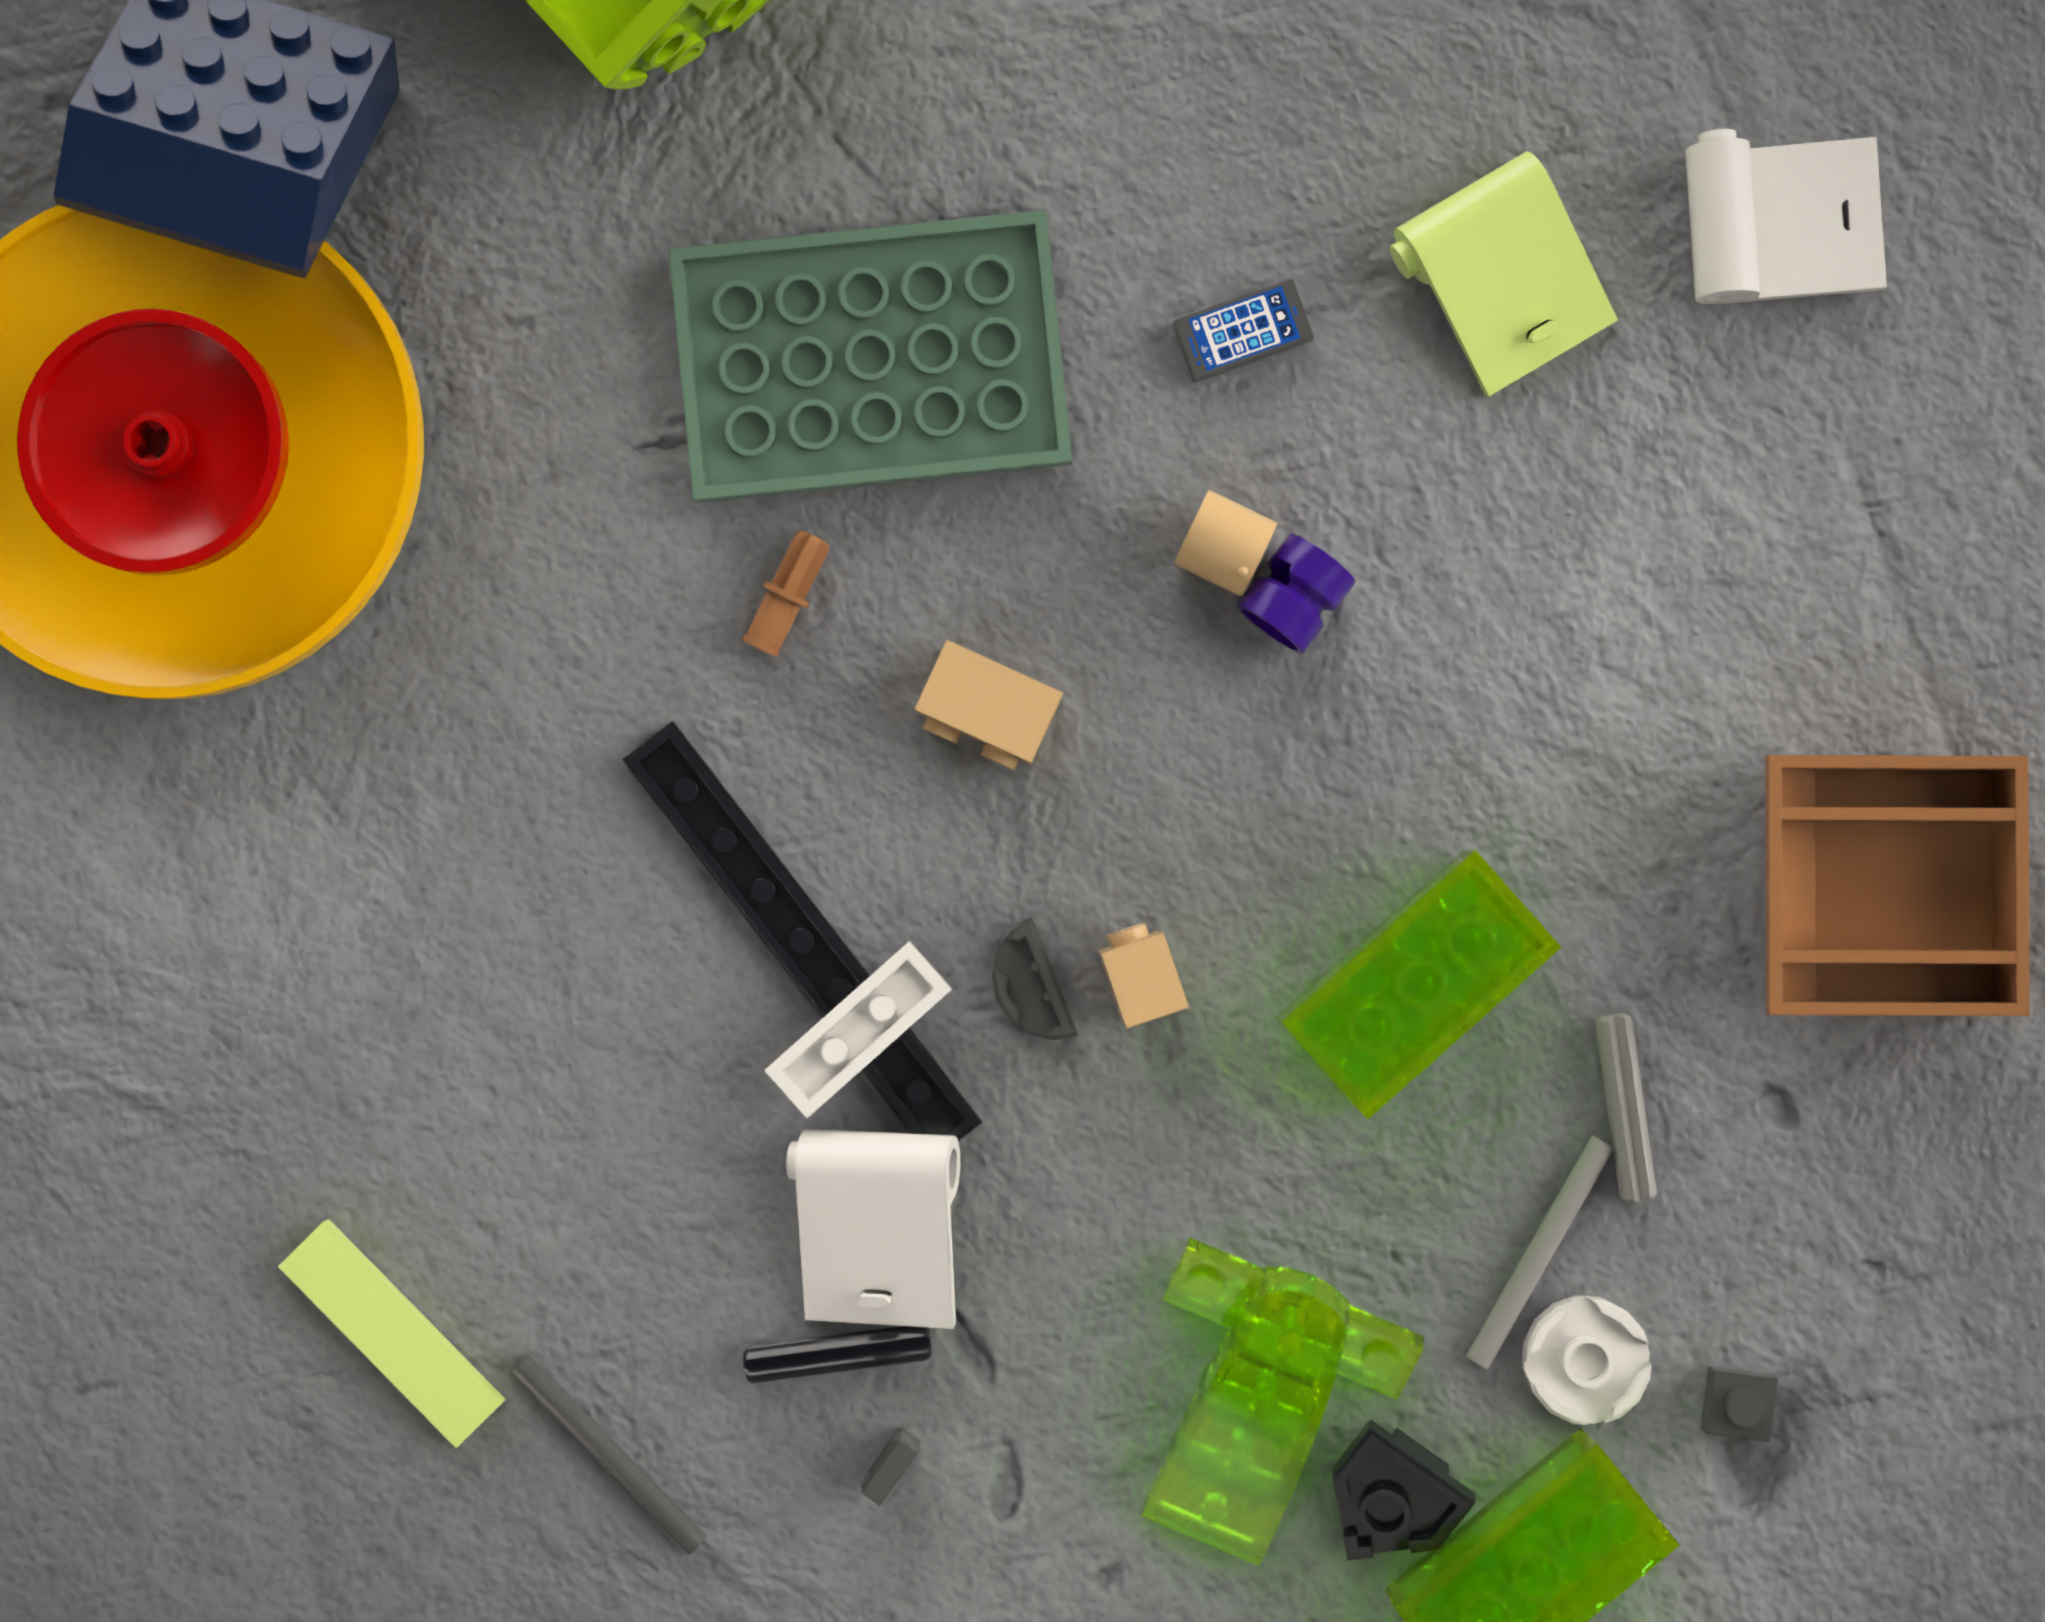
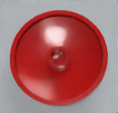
(152, 442)

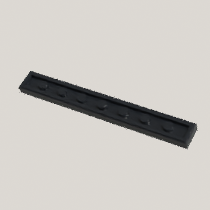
(790, 923)

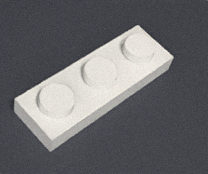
(858, 1029)

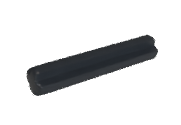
(836, 1353)

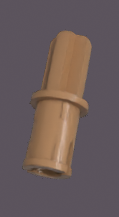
(787, 592)

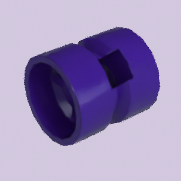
(1296, 593)

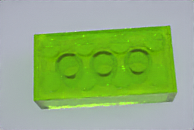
(1417, 983)
(1541, 1549)

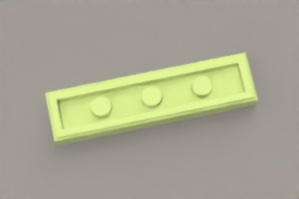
(391, 1333)

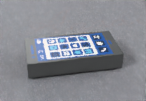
(1243, 330)

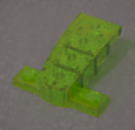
(1263, 1393)

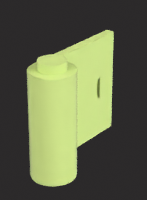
(1502, 265)

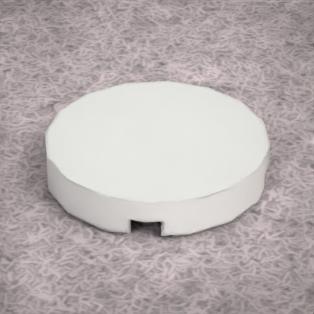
(1586, 1360)

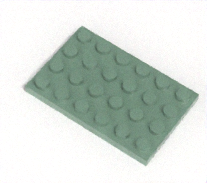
(870, 356)

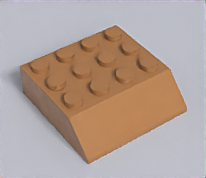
(1897, 885)

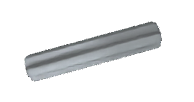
(1625, 1107)

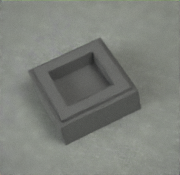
(889, 1465)

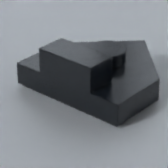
(1395, 1495)

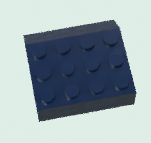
(227, 125)

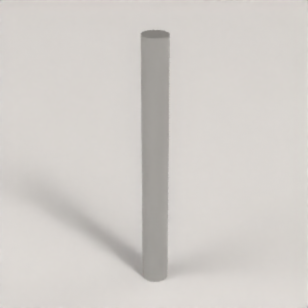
(1539, 1252)

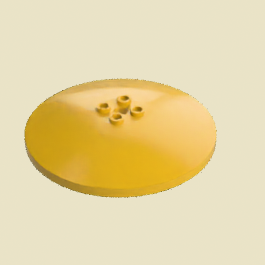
(343, 492)

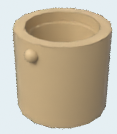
(1225, 543)

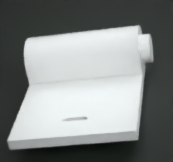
(1776, 221)
(876, 1226)

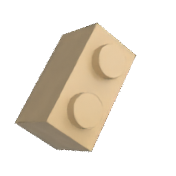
(987, 704)
(1142, 975)

